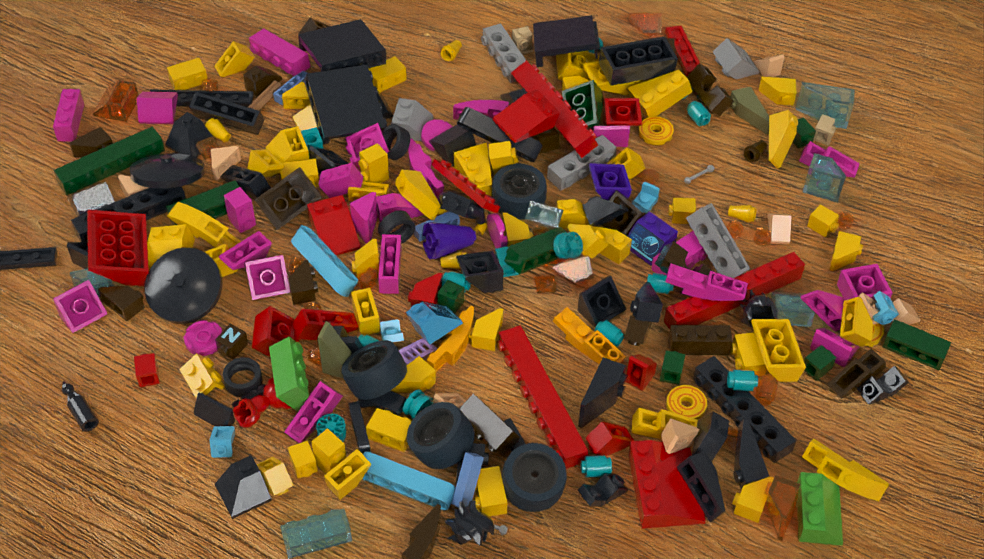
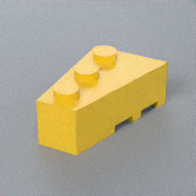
(660, 92)
(475, 165)

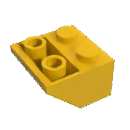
(289, 146)

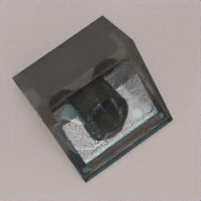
(91, 198)

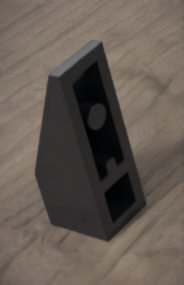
(250, 181)
(647, 304)
(748, 459)
(704, 484)

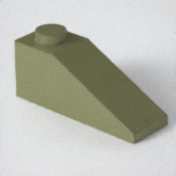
(750, 109)
(332, 351)

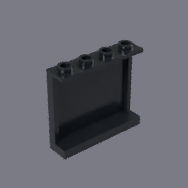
(565, 37)
(343, 46)
(343, 101)

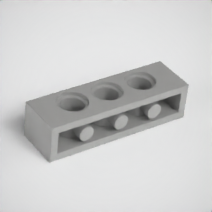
(502, 49)
(574, 168)
(717, 242)

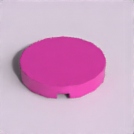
(431, 130)
(496, 229)
(201, 337)

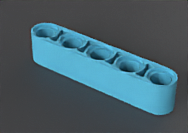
(324, 261)
(409, 481)

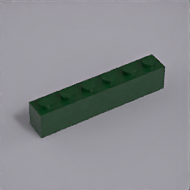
(108, 160)

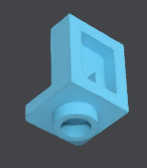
(648, 196)
(886, 308)
(391, 331)
(221, 441)

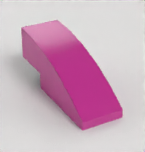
(845, 163)

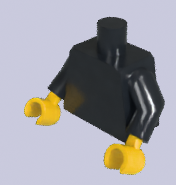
(463, 206)

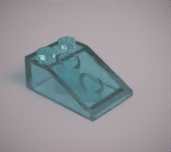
(826, 100)

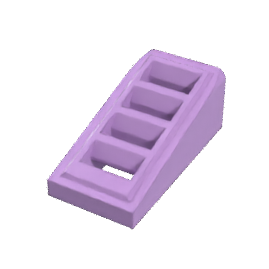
(408, 350)

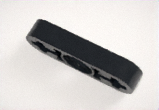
(359, 427)

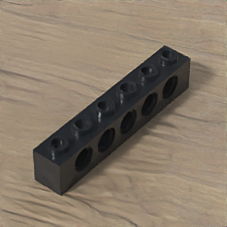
(149, 202)
(768, 427)

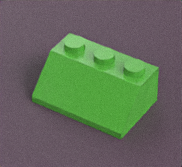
(289, 373)
(819, 510)

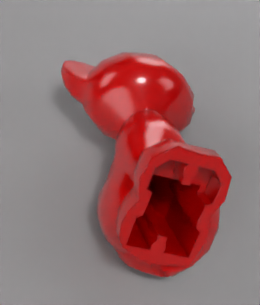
(250, 410)

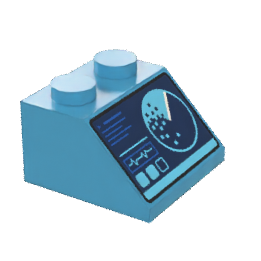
(432, 320)

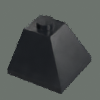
(186, 134)
(482, 271)
(242, 487)

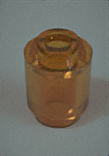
(766, 389)

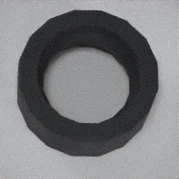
(402, 142)
(393, 220)
(239, 365)

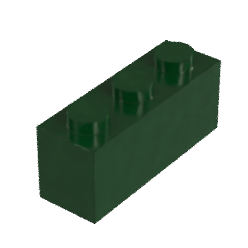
(916, 344)

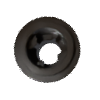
(753, 152)

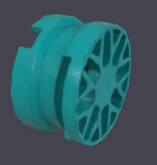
(568, 245)
(416, 403)
(335, 424)

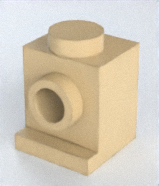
(523, 39)
(825, 130)

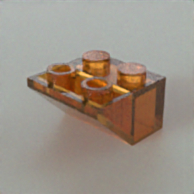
(118, 101)

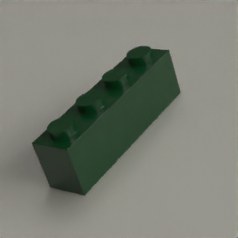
(209, 202)
(533, 251)

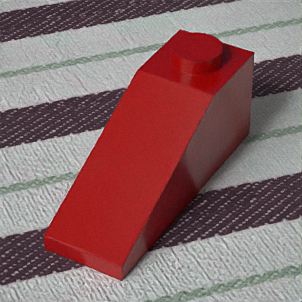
(310, 322)

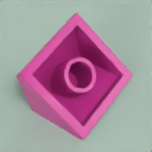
(157, 107)
(615, 134)
(365, 215)
(267, 277)
(79, 306)
(838, 346)

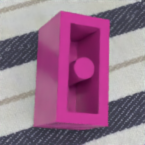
(338, 179)
(240, 210)

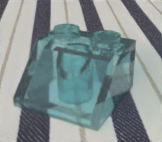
(824, 178)
(793, 308)

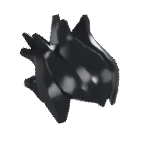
(758, 308)
(470, 524)

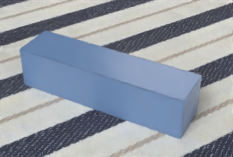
(288, 85)
(446, 218)
(467, 479)

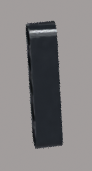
(487, 129)

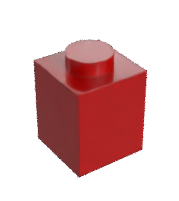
(146, 370)

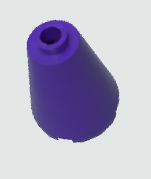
(446, 238)

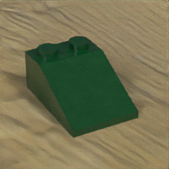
(586, 101)

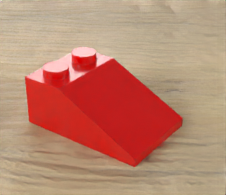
(527, 116)
(334, 224)

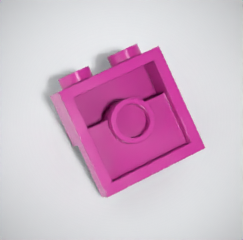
(364, 139)

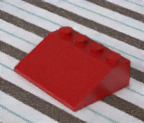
(118, 246)
(659, 487)

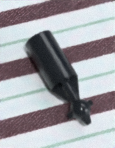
(79, 408)

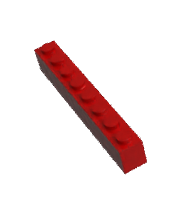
(567, 124)
(761, 279)
(542, 396)

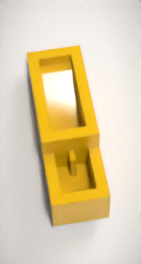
(652, 424)

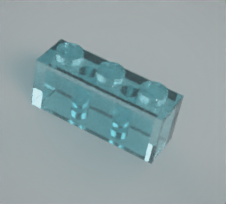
(316, 533)

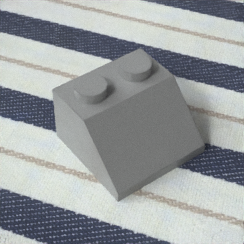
(734, 60)
(412, 117)

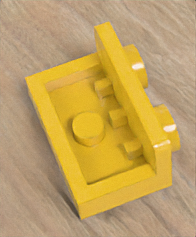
(367, 187)
(201, 375)

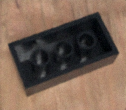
(637, 60)

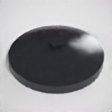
(167, 170)
(183, 285)

